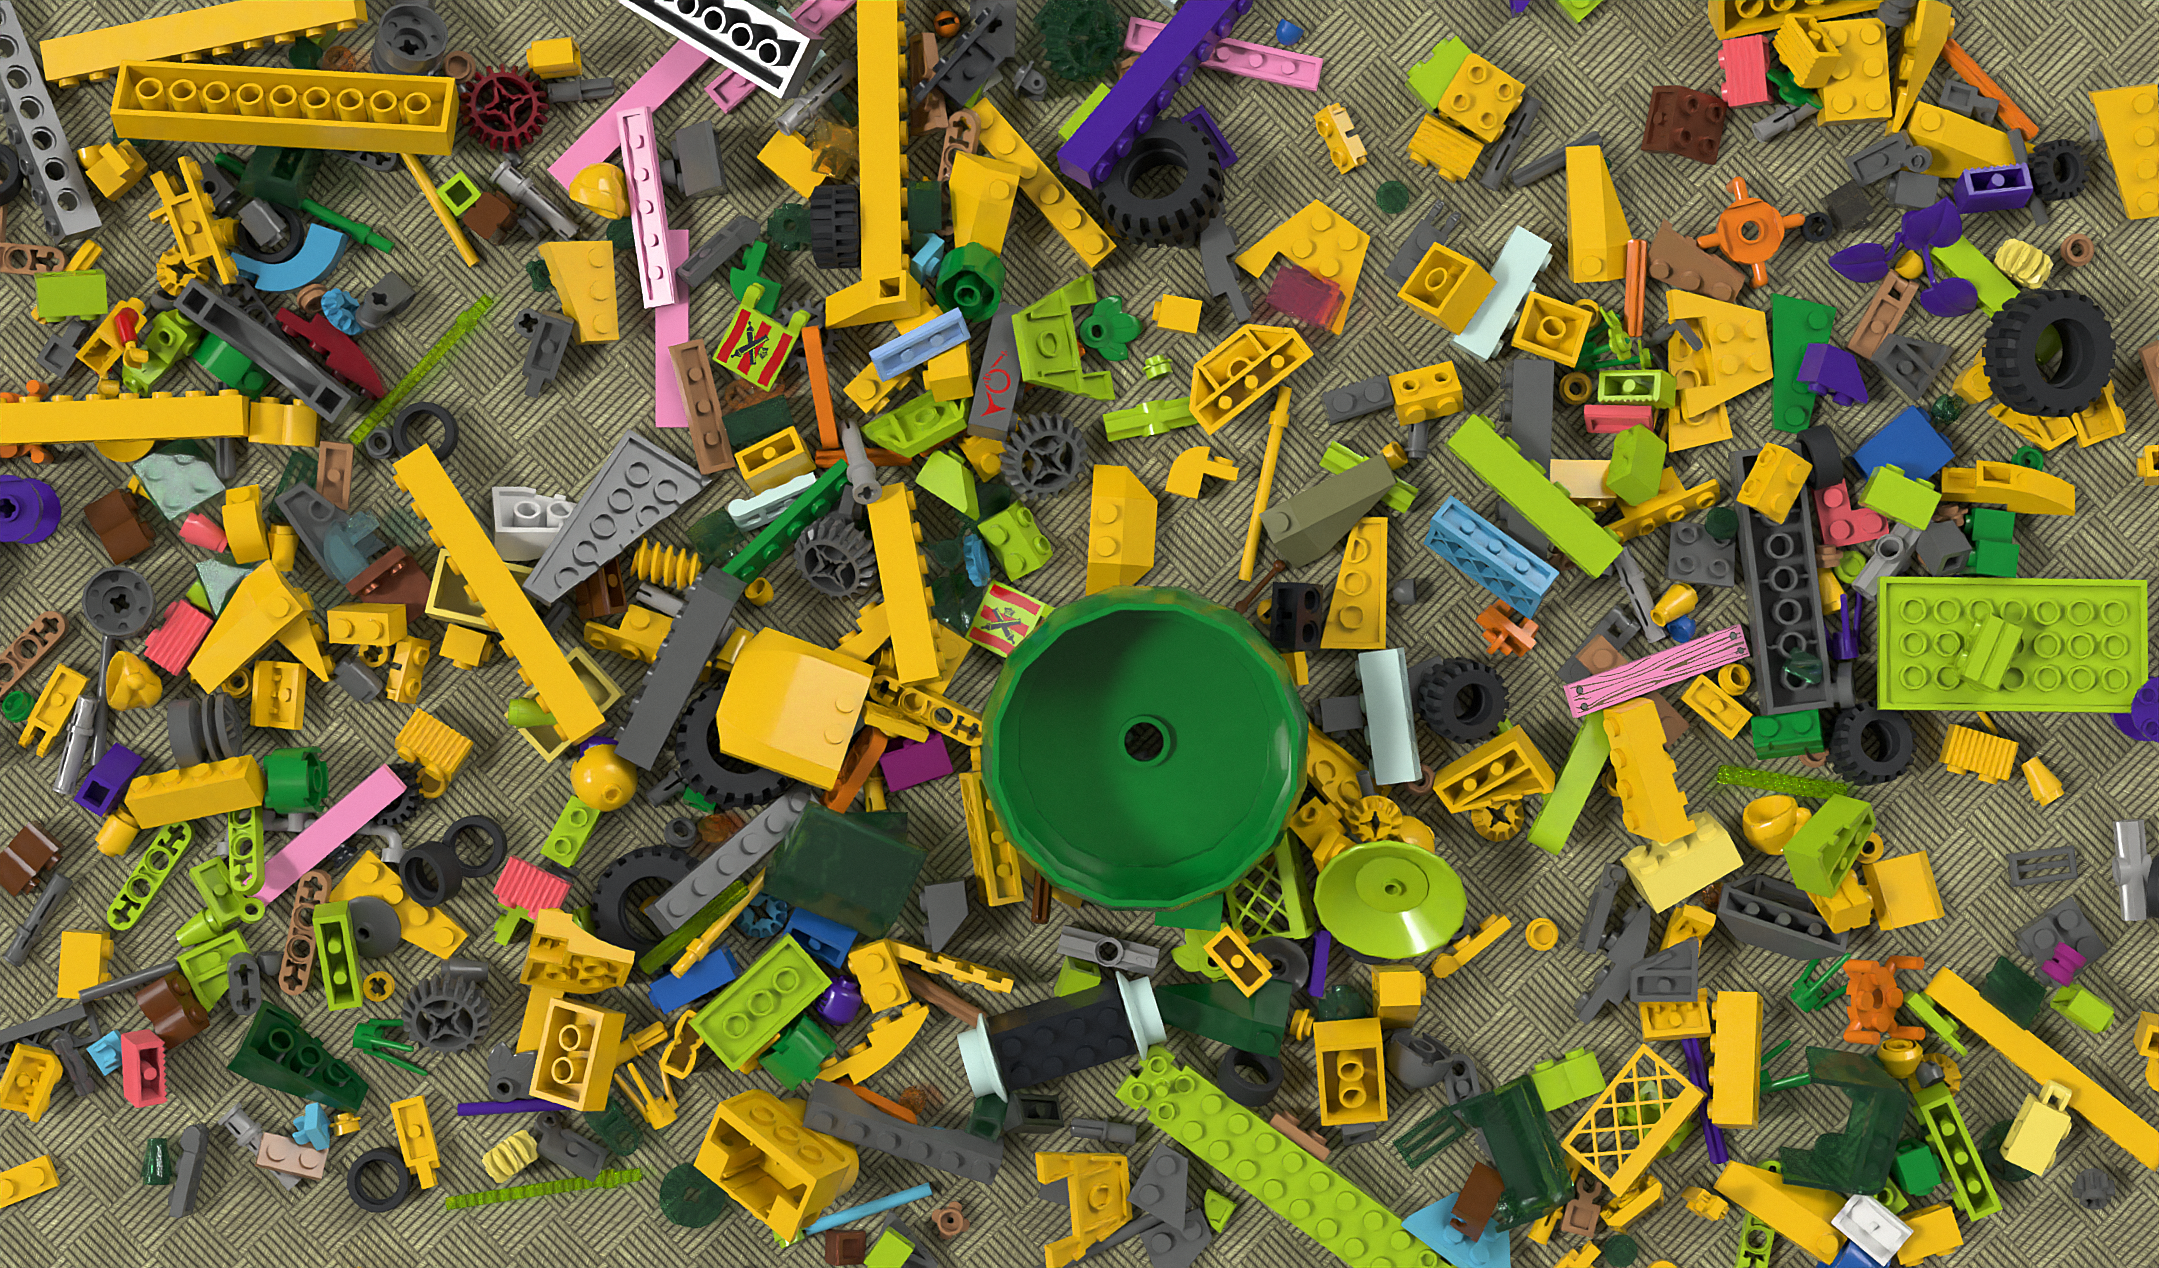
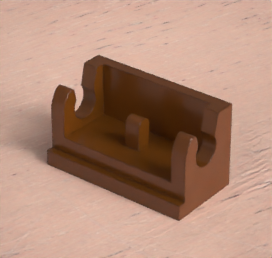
(1477, 1200)

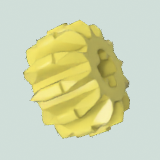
(2023, 263)
(510, 1156)

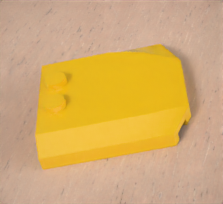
(792, 707)

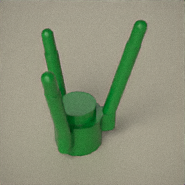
(1808, 994)
(371, 1038)
(1768, 1086)

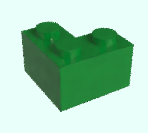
(1991, 542)

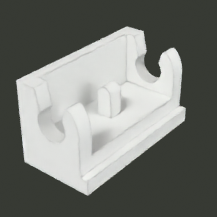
(1872, 1227)

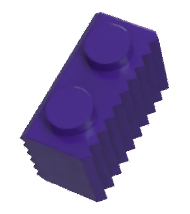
(1993, 188)

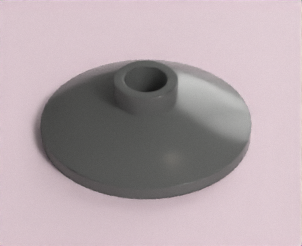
(381, 923)
(1294, 959)

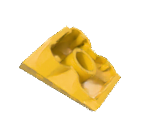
(1903, 890)
(1641, 1199)

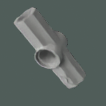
(1899, 539)
(2131, 868)
(1130, 954)

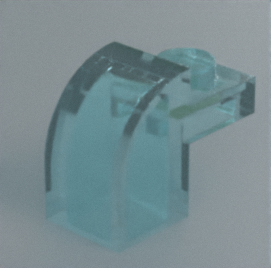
(340, 545)

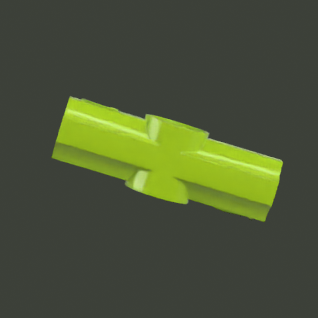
(1148, 419)
(1340, 458)

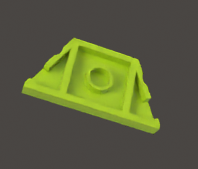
(919, 423)

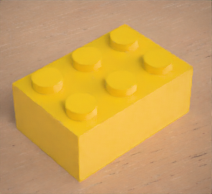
(1860, 81)
(577, 1054)
(1350, 1071)

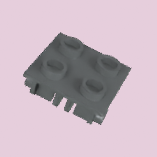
(1699, 556)

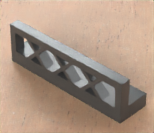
(51, 1021)

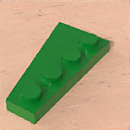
(1792, 328)

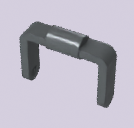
(1664, 333)

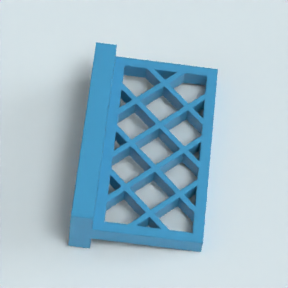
(1487, 544)

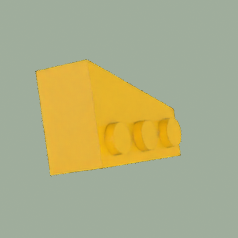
(1396, 993)

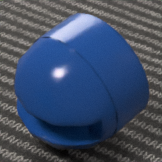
(1288, 33)
(1682, 629)

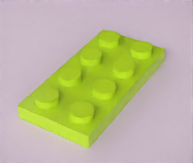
(760, 1002)

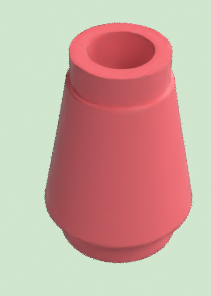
(203, 533)

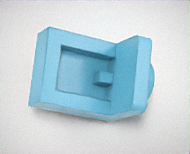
(928, 257)

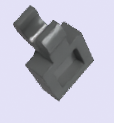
(1964, 101)
(60, 352)

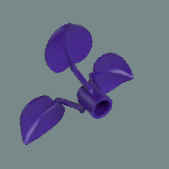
(1934, 225)

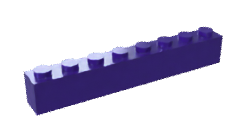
(1147, 88)

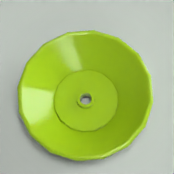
(1390, 899)

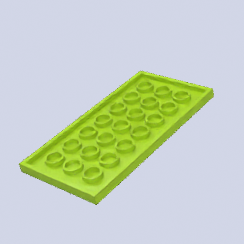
(2077, 653)

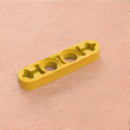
(926, 714)

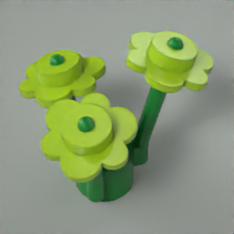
(1619, 344)

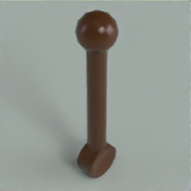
(1278, 566)

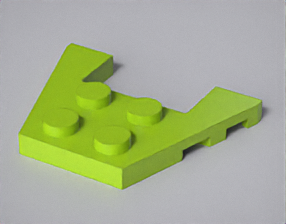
(1050, 347)

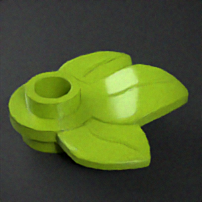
(1193, 956)

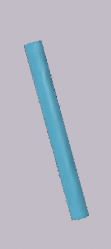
(870, 1208)

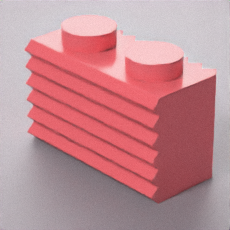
(1745, 68)
(179, 637)
(530, 887)
(143, 1068)

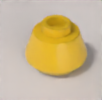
(1900, 1056)

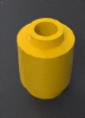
(117, 833)

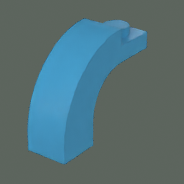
(311, 265)

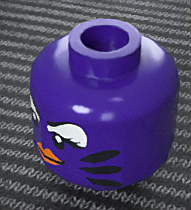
(839, 1001)

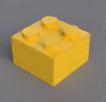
(1447, 288)

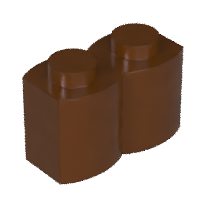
(120, 526)
(27, 858)
(172, 1009)

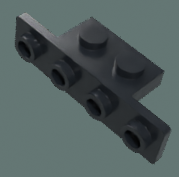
(967, 67)

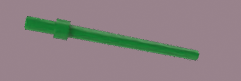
(360, 232)

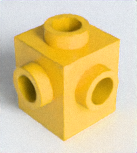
(1314, 821)

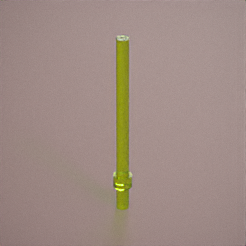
(465, 322)
(606, 1179)

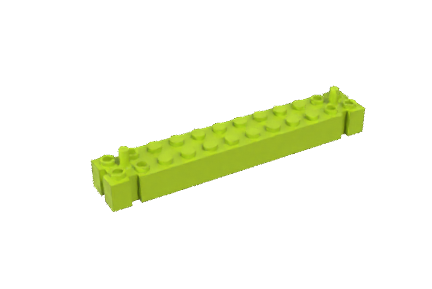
(1272, 1166)

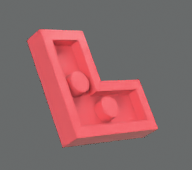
(1841, 525)

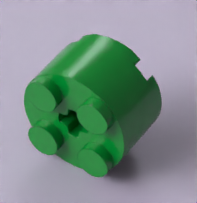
(971, 281)
(296, 780)
(797, 1052)

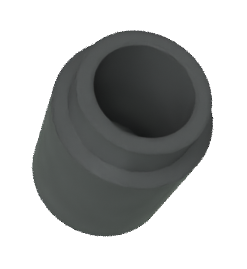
(262, 222)
(357, 679)

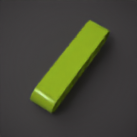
(1993, 288)
(1571, 785)

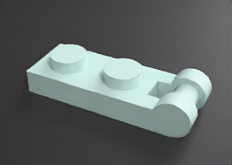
(769, 503)

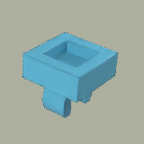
(107, 1052)
(313, 1127)

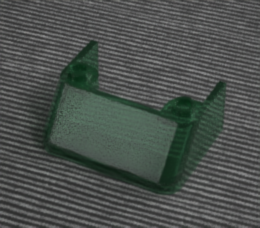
(1522, 1150)
(1862, 1155)

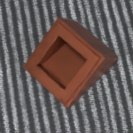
(845, 1247)

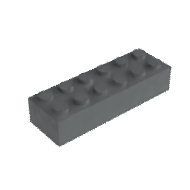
(741, 36)
(1529, 424)
(677, 666)

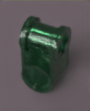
(613, 1124)

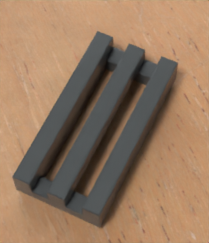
(2013, 869)

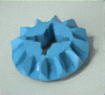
(341, 311)
(976, 560)
(765, 926)

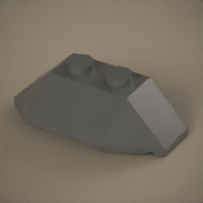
(1778, 919)

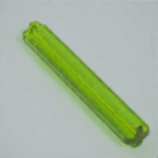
(1779, 782)
(693, 927)

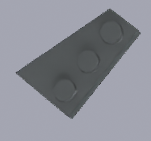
(310, 517)

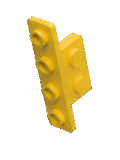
(195, 226)
(1668, 506)
(637, 637)

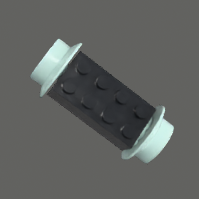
(1060, 1036)

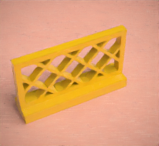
(992, 855)
(1657, 1138)

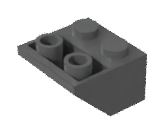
(946, 907)

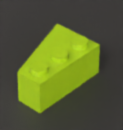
(1829, 844)

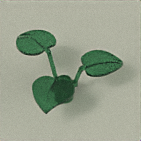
(956, 595)

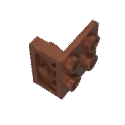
(1684, 123)
(394, 580)

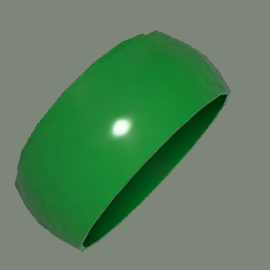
(1160, 826)

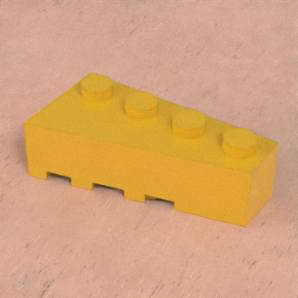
(1645, 772)

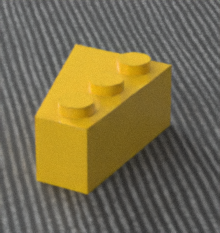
(586, 287)
(1494, 772)

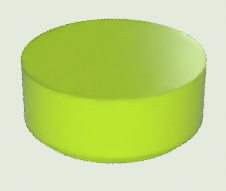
(1850, 566)

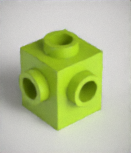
(173, 335)

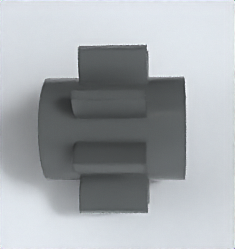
(2093, 1189)

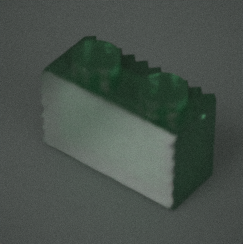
(758, 421)

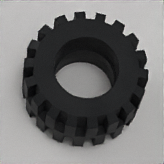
(836, 226)
(1484, 711)
(1846, 748)

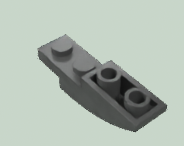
(1215, 246)
(1623, 949)

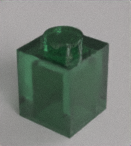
(925, 206)
(987, 1117)

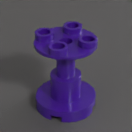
(27, 510)
(2144, 716)

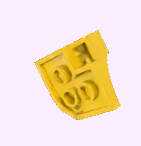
(571, 959)

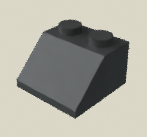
(700, 161)

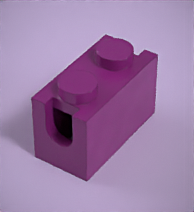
(913, 762)

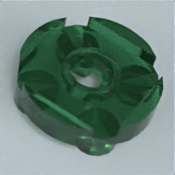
(688, 1212)

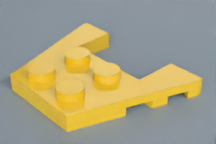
(1317, 242)
(1734, 349)
(1096, 1196)

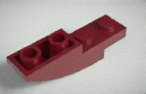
(346, 357)

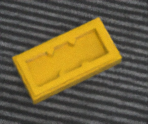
(892, 722)

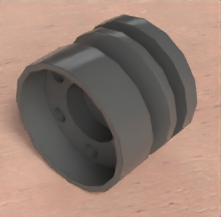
(409, 41)
(110, 586)
(199, 730)

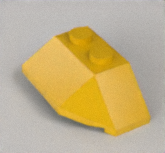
(1243, 372)
(1120, 529)

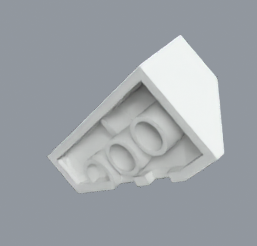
(526, 522)

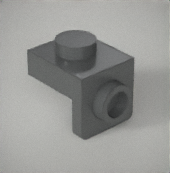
(847, 508)

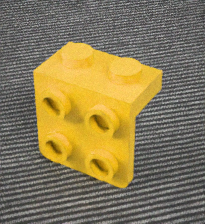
(1481, 98)

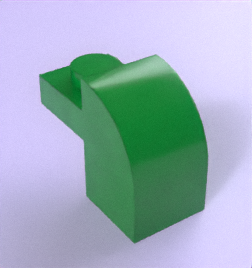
(754, 260)
(231, 365)

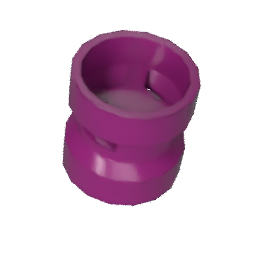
(2063, 964)

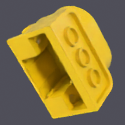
(773, 1162)

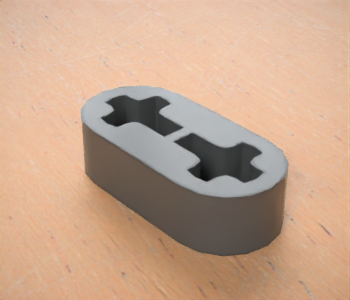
(251, 983)

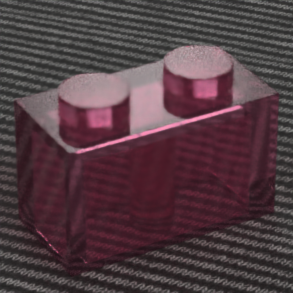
(1306, 298)

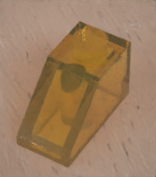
(833, 148)

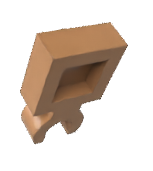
(1580, 1213)

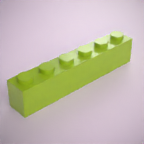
(1534, 496)

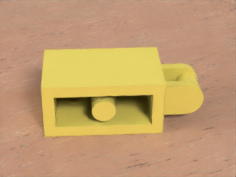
(2038, 1129)

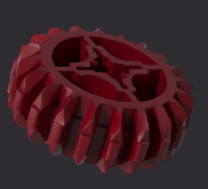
(517, 104)

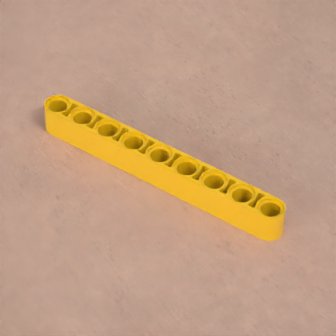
(2044, 1064)

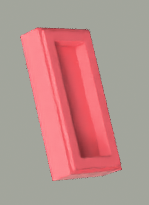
(1616, 418)

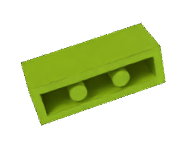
(338, 955)

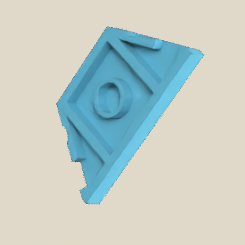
(1434, 1229)

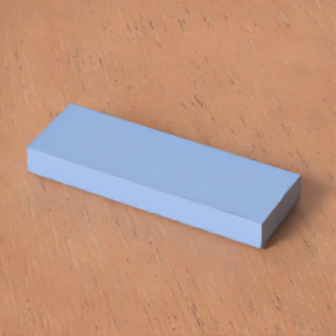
(920, 344)

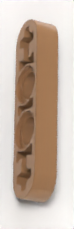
(955, 131)
(23, 665)
(300, 930)

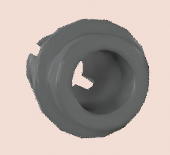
(1418, 441)

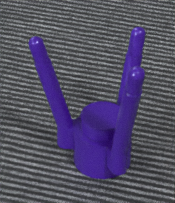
(1846, 642)

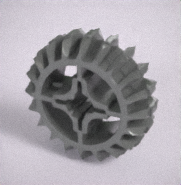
(1032, 477)
(836, 559)
(443, 1004)

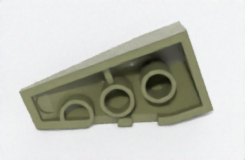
(1320, 516)

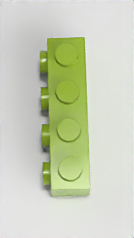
(1959, 1156)

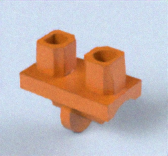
(1504, 633)

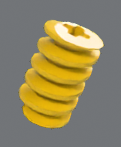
(665, 565)

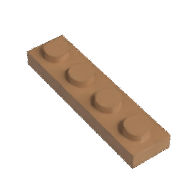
(701, 406)
(1602, 656)

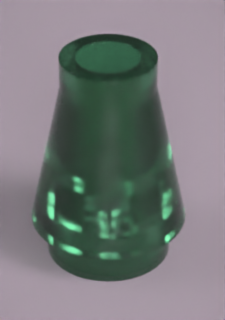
(156, 1163)

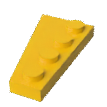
(2131, 133)
(1692, 371)
(1359, 597)
(1334, 773)
(419, 924)
(961, 969)

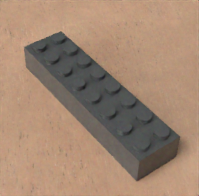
(1781, 595)

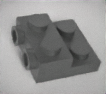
(2059, 923)

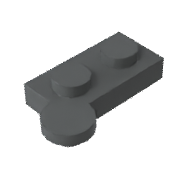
(1887, 158)
(568, 1147)

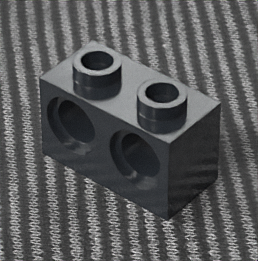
(1296, 615)

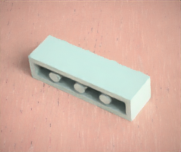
(1514, 274)
(1389, 716)

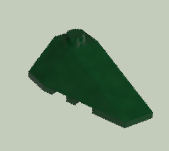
(1227, 1015)
(288, 1059)

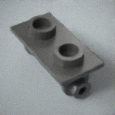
(1030, 83)

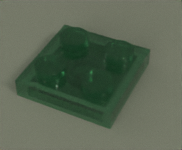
(177, 479)

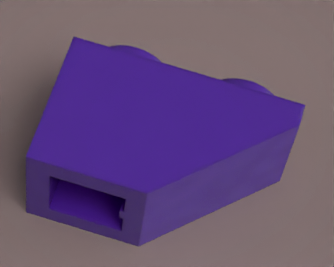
(1832, 373)
(109, 780)

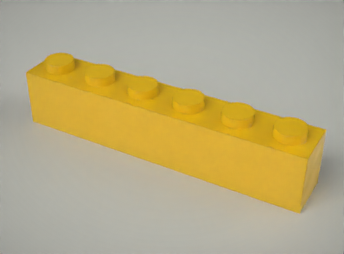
(1043, 188)
(905, 588)

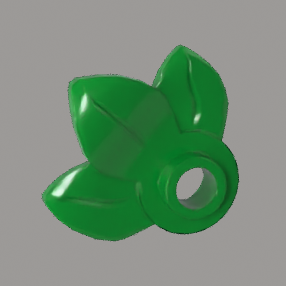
(1791, 91)
(1115, 329)

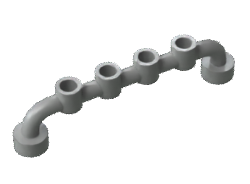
(300, 822)

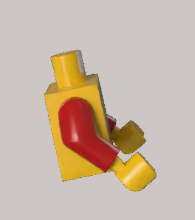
(111, 339)

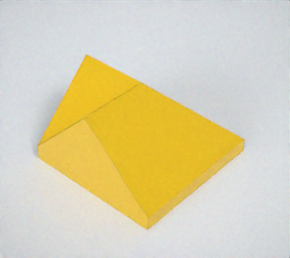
(1551, 329)

